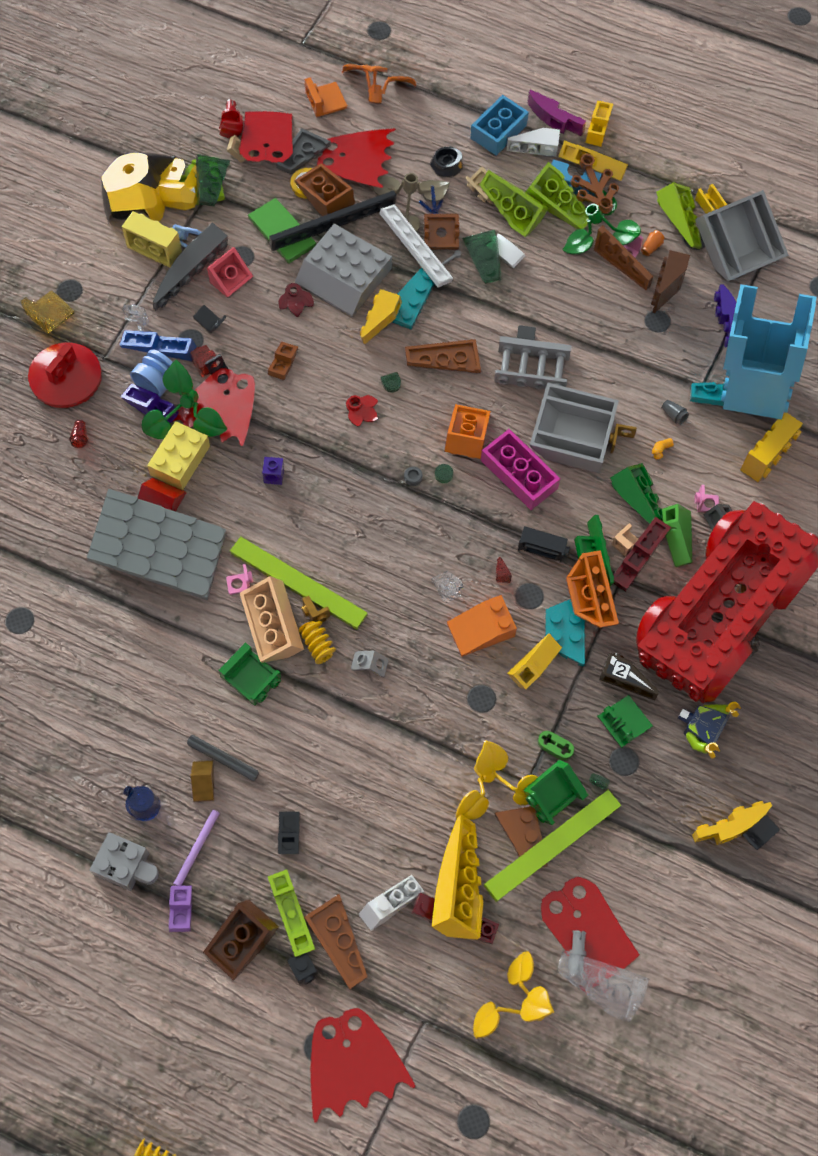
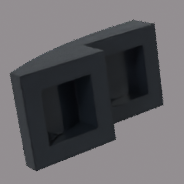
(289, 832)

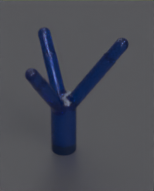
(435, 210)

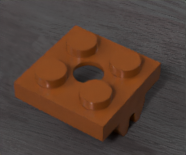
(450, 223)

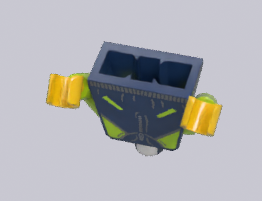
(706, 725)

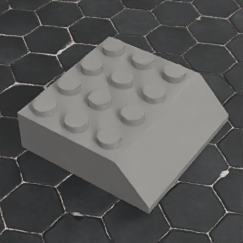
(742, 236)
(343, 270)
(573, 427)

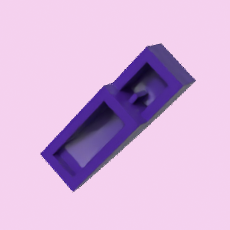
(147, 401)

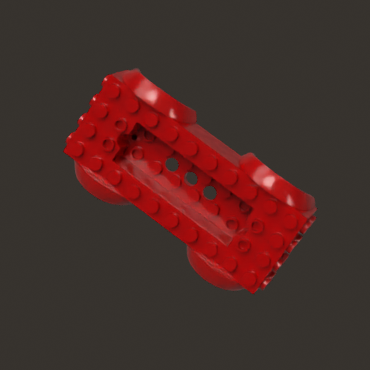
(745, 549)

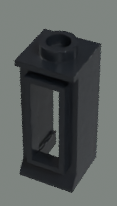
(543, 544)

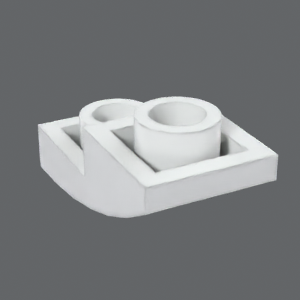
(509, 252)

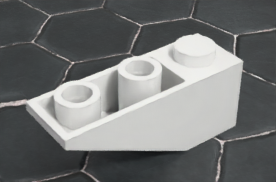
(539, 142)
(390, 902)

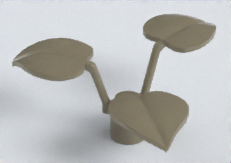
(410, 185)

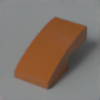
(283, 360)

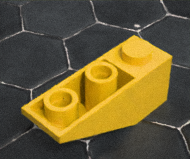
(383, 313)
(535, 662)

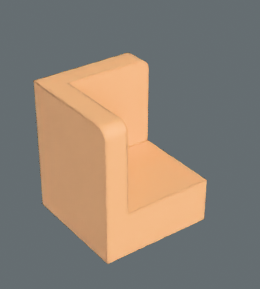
(624, 540)

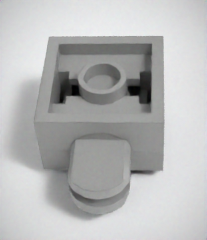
(124, 862)

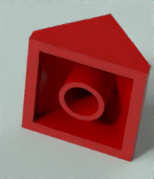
(161, 494)

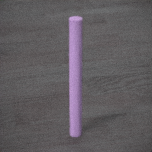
(196, 848)

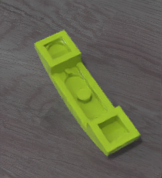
(291, 913)

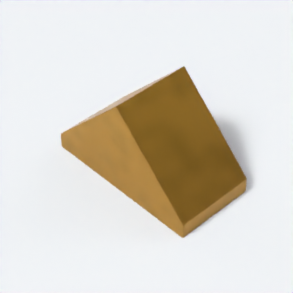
(202, 781)

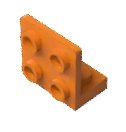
(324, 98)

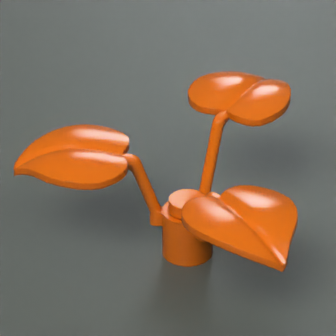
(375, 91)

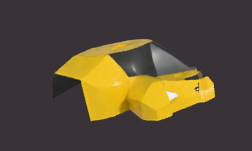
(148, 183)

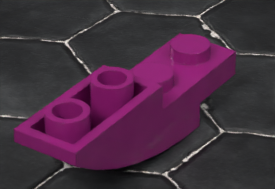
(550, 113)

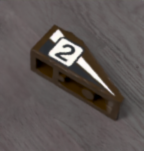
(625, 675)

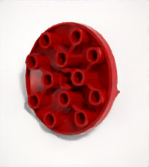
(64, 375)

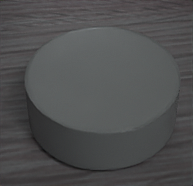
(413, 476)

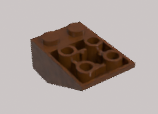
(669, 278)

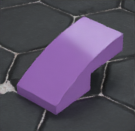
(180, 909)

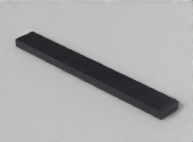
(325, 222)

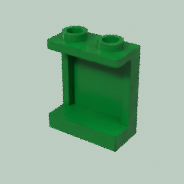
(249, 675)
(554, 791)

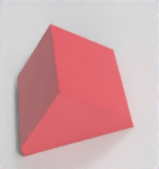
(229, 272)

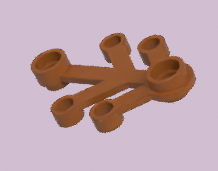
(586, 163)

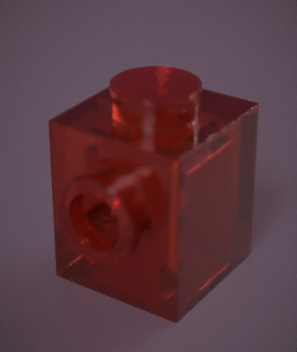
(200, 356)

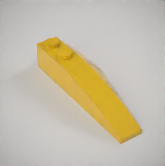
(457, 895)

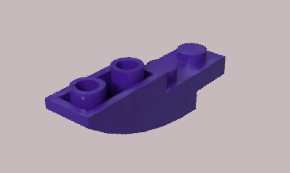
(725, 309)

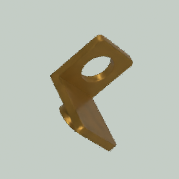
(618, 432)

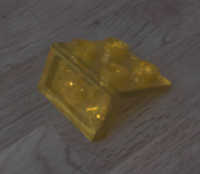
(48, 311)

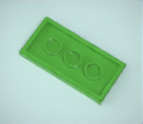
(274, 218)

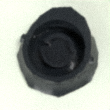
(447, 162)

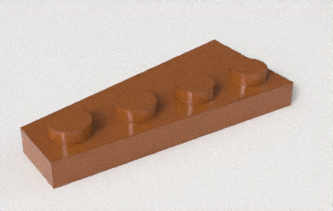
(615, 253)
(446, 356)
(335, 935)

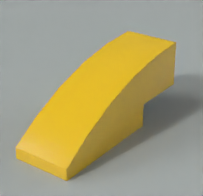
(599, 123)

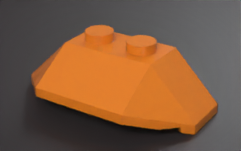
(591, 591)

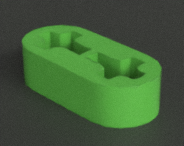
(553, 749)

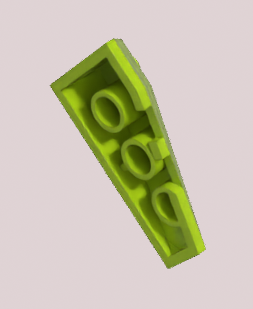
(556, 194)
(679, 205)
(517, 206)

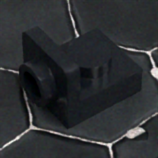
(303, 968)

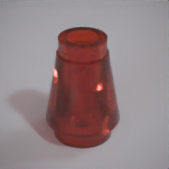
(79, 434)

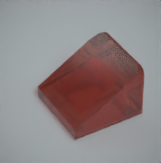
(502, 572)

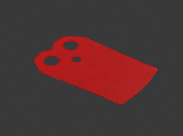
(270, 129)
(604, 935)

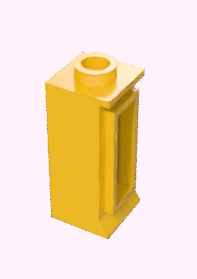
(712, 196)

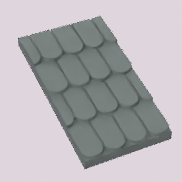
(157, 544)

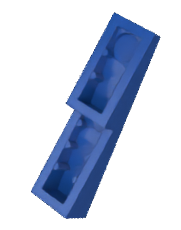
(169, 346)

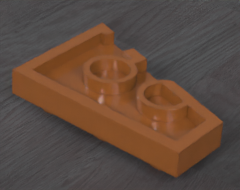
(521, 828)

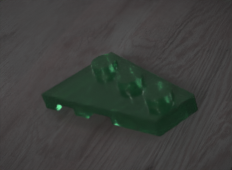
(210, 176)
(485, 255)

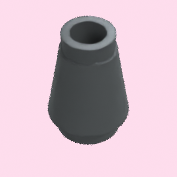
(675, 412)

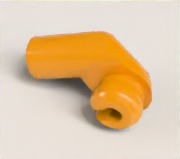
(659, 447)

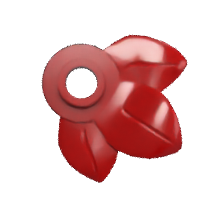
(363, 411)

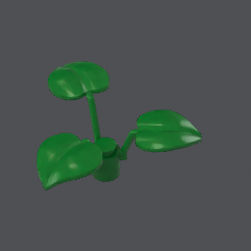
(581, 241)
(177, 380)

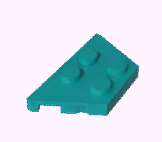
(567, 631)

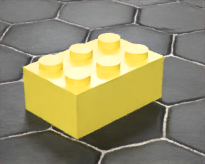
(151, 239)
(178, 455)

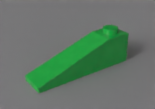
(635, 488)

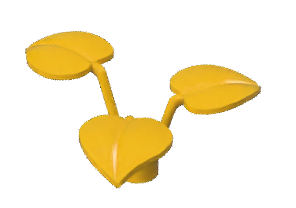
(488, 762)
(534, 1007)

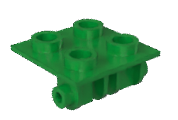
(624, 721)

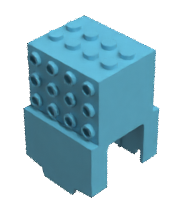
(765, 357)

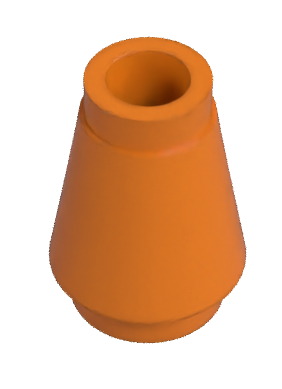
(653, 242)

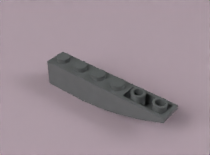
(189, 262)

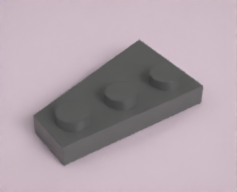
(305, 148)

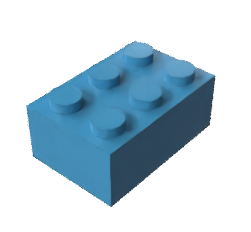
(499, 123)

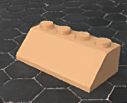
(271, 620)

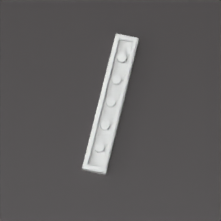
(416, 245)

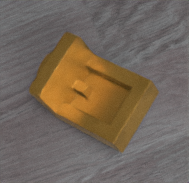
(310, 610)

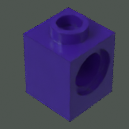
(273, 470)

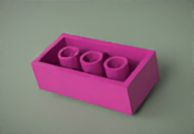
(520, 469)

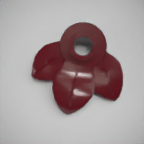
(296, 301)

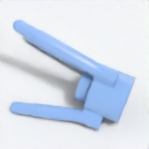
(184, 232)

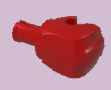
(231, 121)

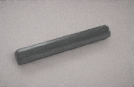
(223, 758)

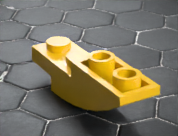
(573, 153)
(739, 822)

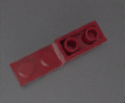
(425, 906)

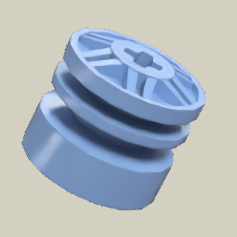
(151, 371)

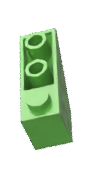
(680, 534)

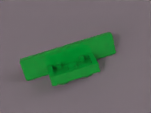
(593, 543)

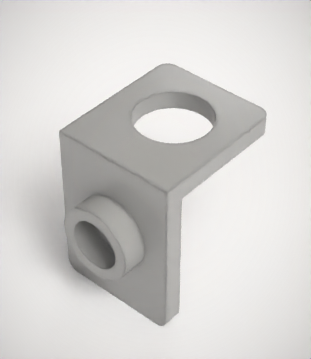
(367, 661)

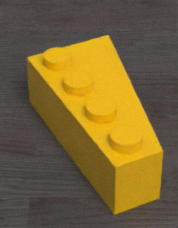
(770, 447)

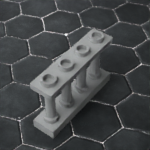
(531, 348)

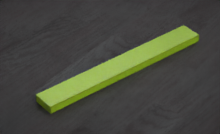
(298, 582)
(551, 846)

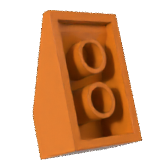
(467, 431)
(482, 626)

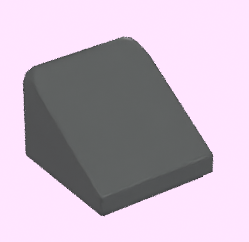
(526, 332)

